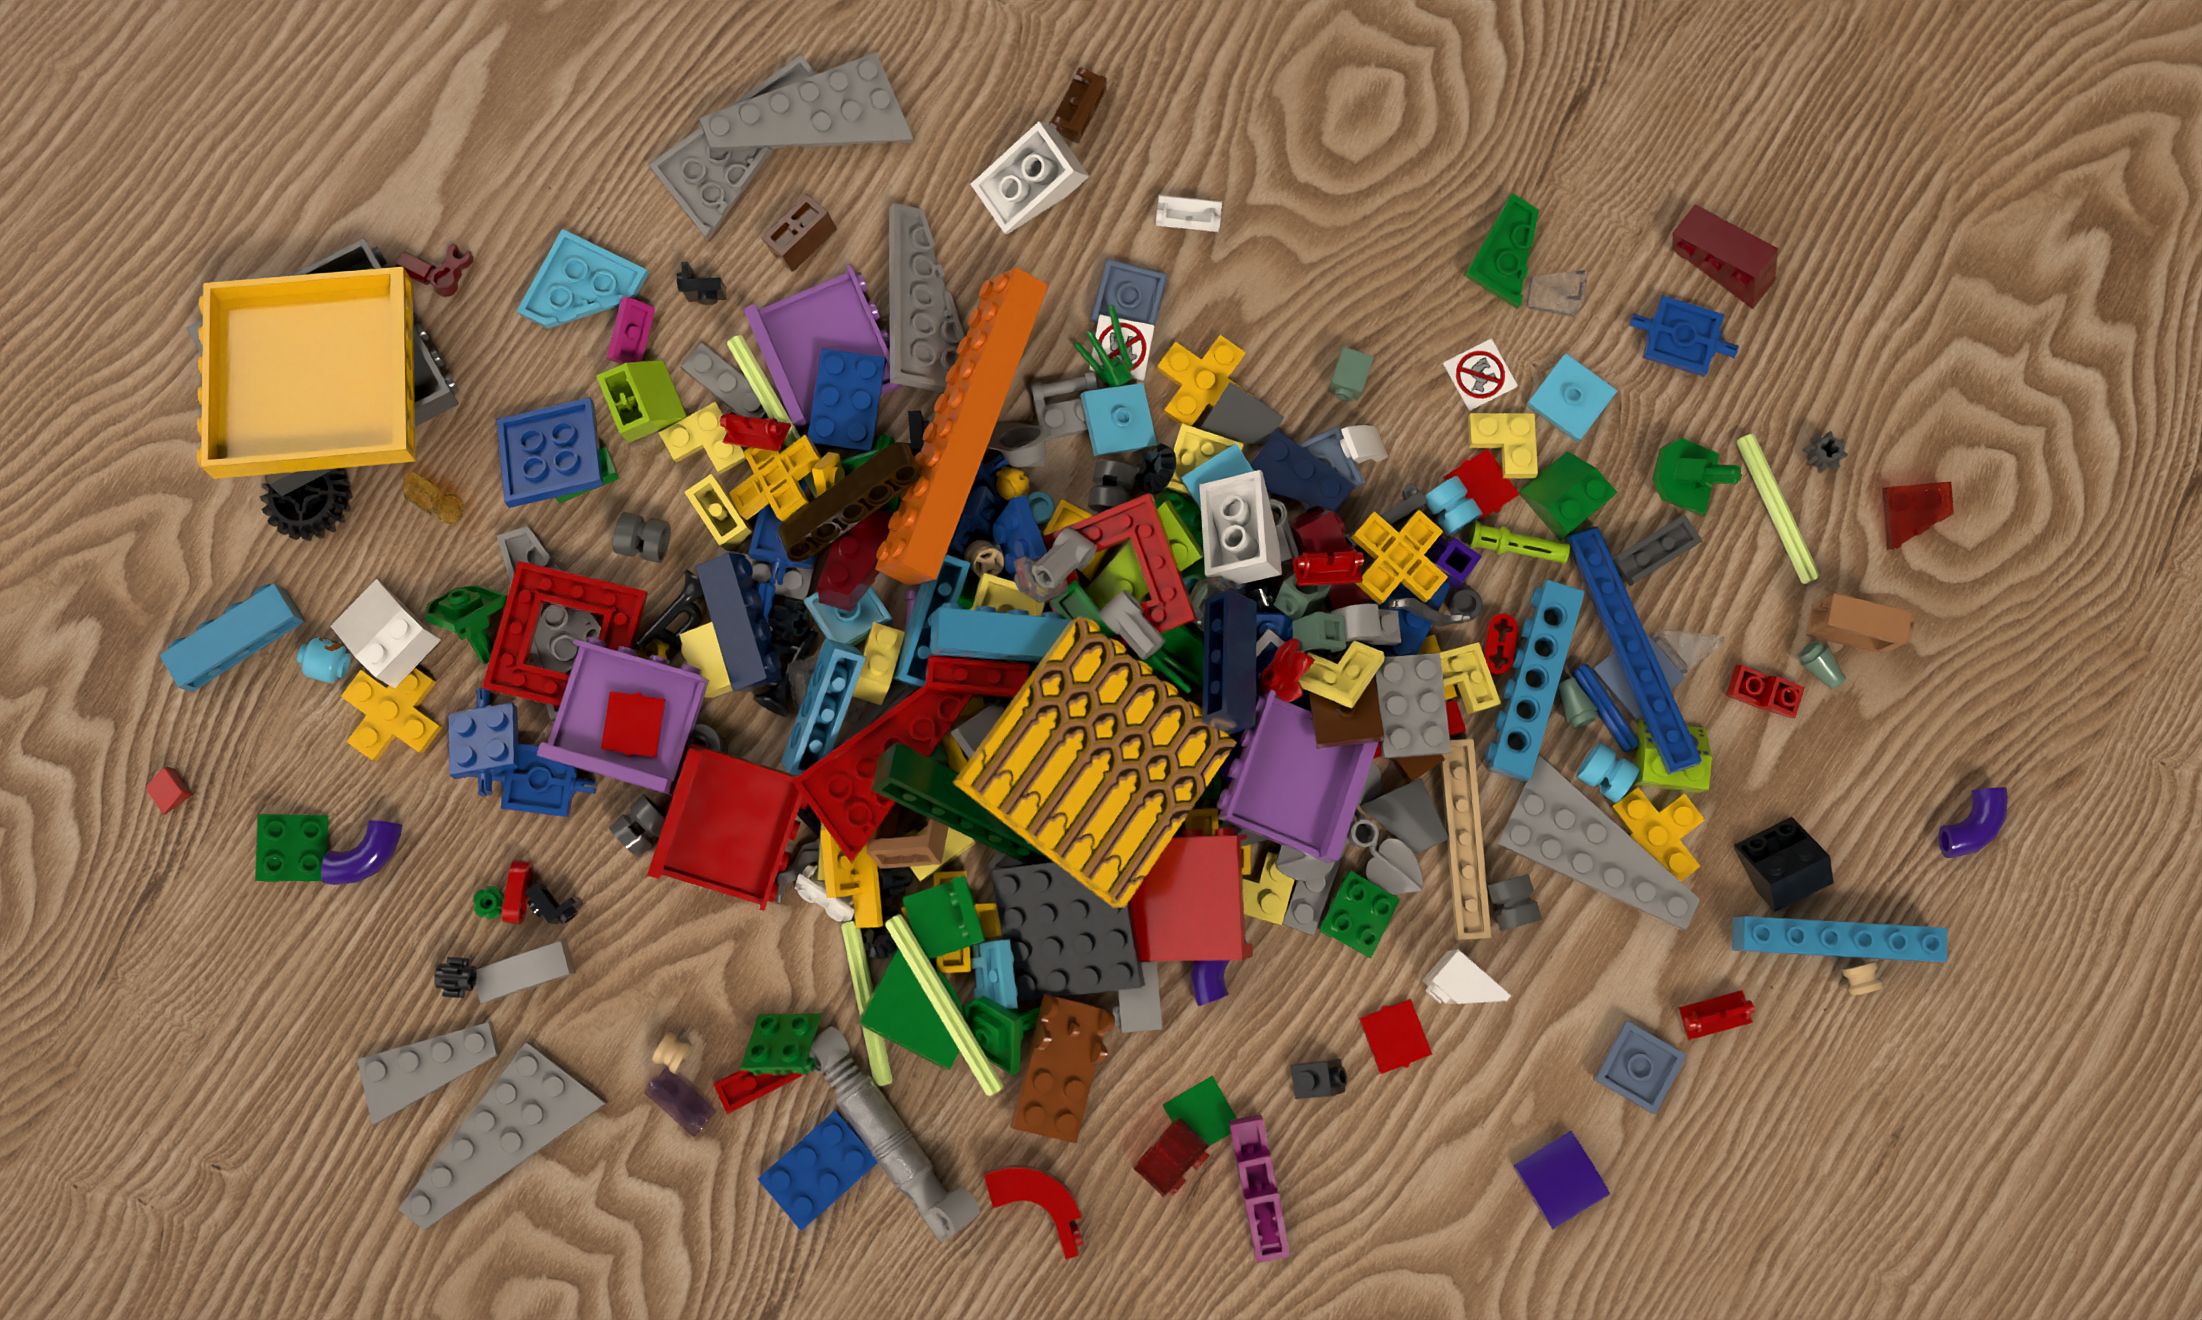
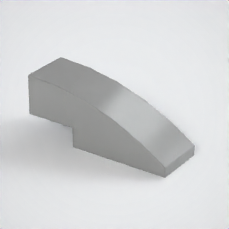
(524, 971)

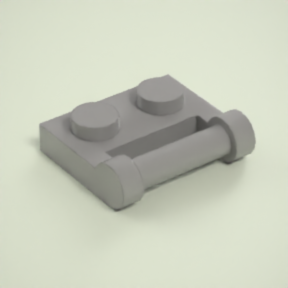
(1064, 417)

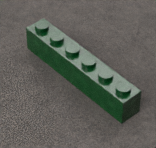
(929, 790)

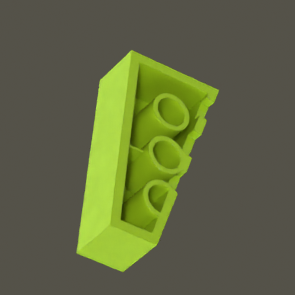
(1125, 571)

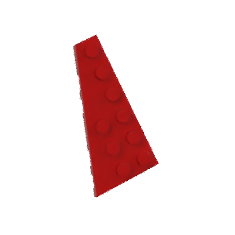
(842, 781)

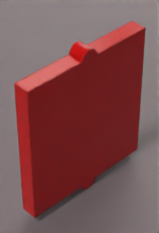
(1485, 483)
(633, 724)
(1395, 1036)

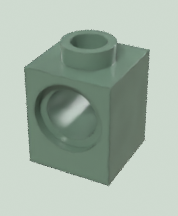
(1350, 374)
(1300, 600)
(1320, 633)

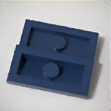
(975, 521)

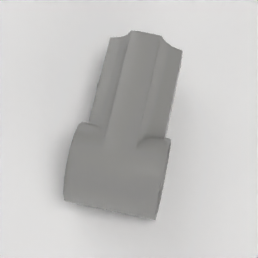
(1287, 544)
(1068, 552)
(1126, 618)

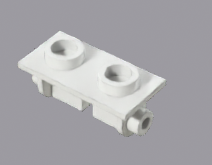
(1188, 213)
(815, 891)

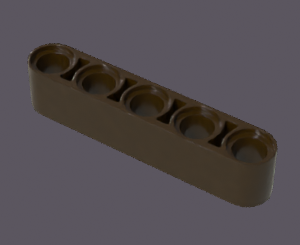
(848, 502)

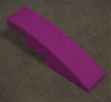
(1259, 1188)

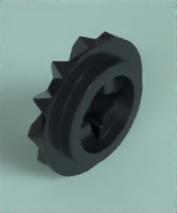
(1164, 461)
(881, 945)

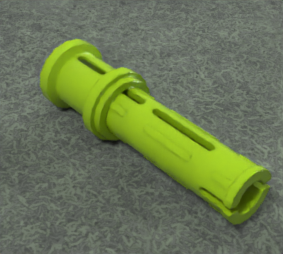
(1500, 538)

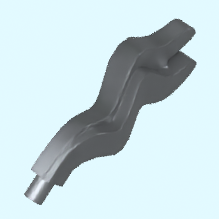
(1427, 613)
(806, 855)

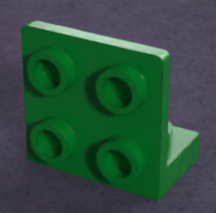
(944, 918)

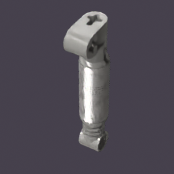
(889, 1143)

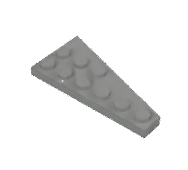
(823, 110)
(711, 181)
(922, 312)
(557, 624)
(1576, 839)
(513, 1121)

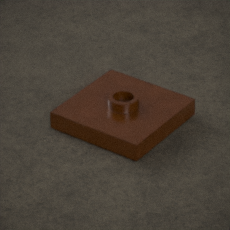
(1343, 726)

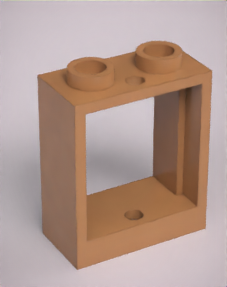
(1859, 623)
(906, 851)

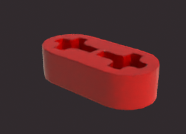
(1507, 645)
(515, 898)

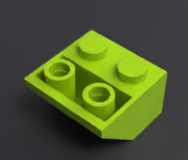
(641, 398)

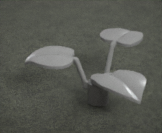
(1392, 866)

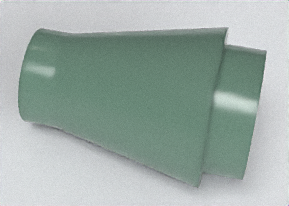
(1822, 663)
(1577, 705)

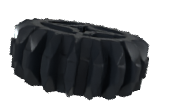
(310, 521)

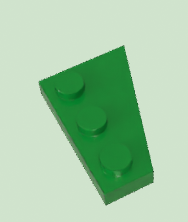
(1504, 253)

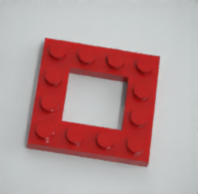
(1143, 525)
(529, 590)

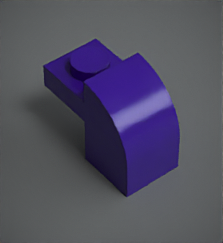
(1453, 559)

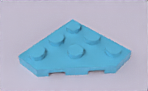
(579, 282)

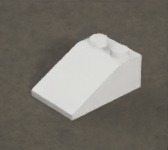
(1029, 177)
(1239, 529)
(384, 634)

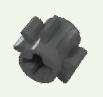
(1832, 447)

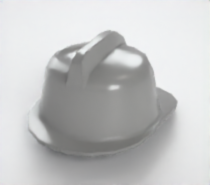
(1020, 443)

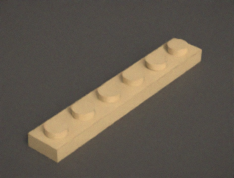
(1465, 842)

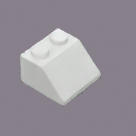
(1461, 981)

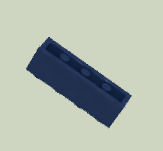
(739, 622)
(1229, 662)

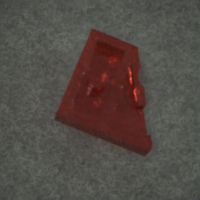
(1914, 509)

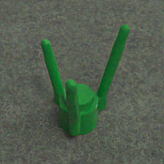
(1114, 371)
(1158, 663)

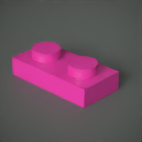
(630, 331)

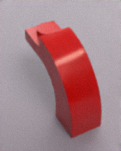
(1035, 1185)

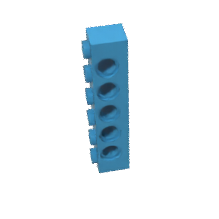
(1565, 604)
(1839, 939)

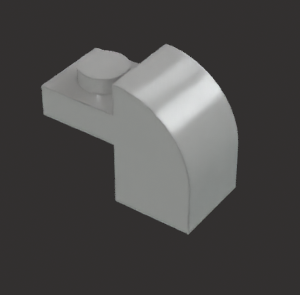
(1370, 625)

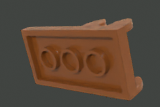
(1061, 1068)

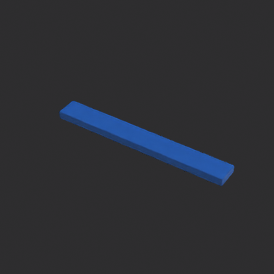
(1633, 651)

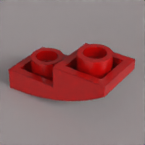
(1765, 691)

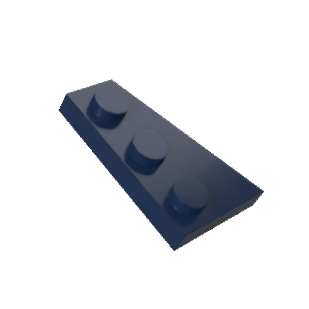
(1300, 475)

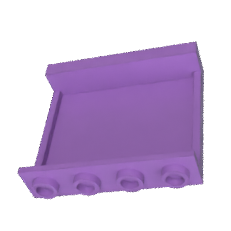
(816, 319)
(583, 710)
(1290, 787)

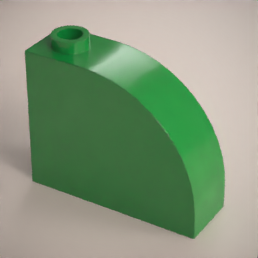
(906, 1016)

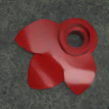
(1286, 671)

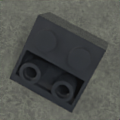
(1785, 863)

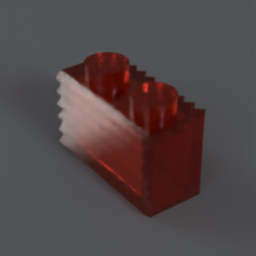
(1172, 1157)

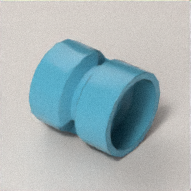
(1452, 506)
(1609, 773)

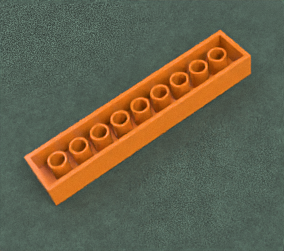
(961, 427)

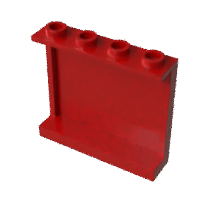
(728, 826)
(1193, 900)

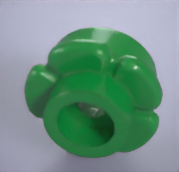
(481, 907)

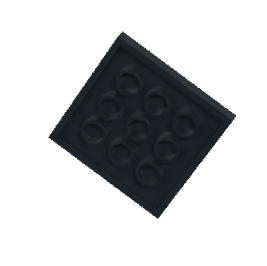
(1064, 934)

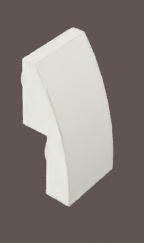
(1363, 443)

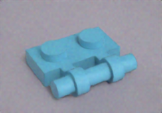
(995, 972)

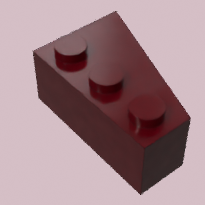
(1726, 254)
(1322, 533)
(853, 562)

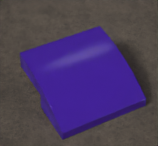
(1561, 1180)

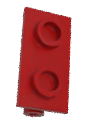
(754, 431)
(1325, 569)
(1716, 1014)

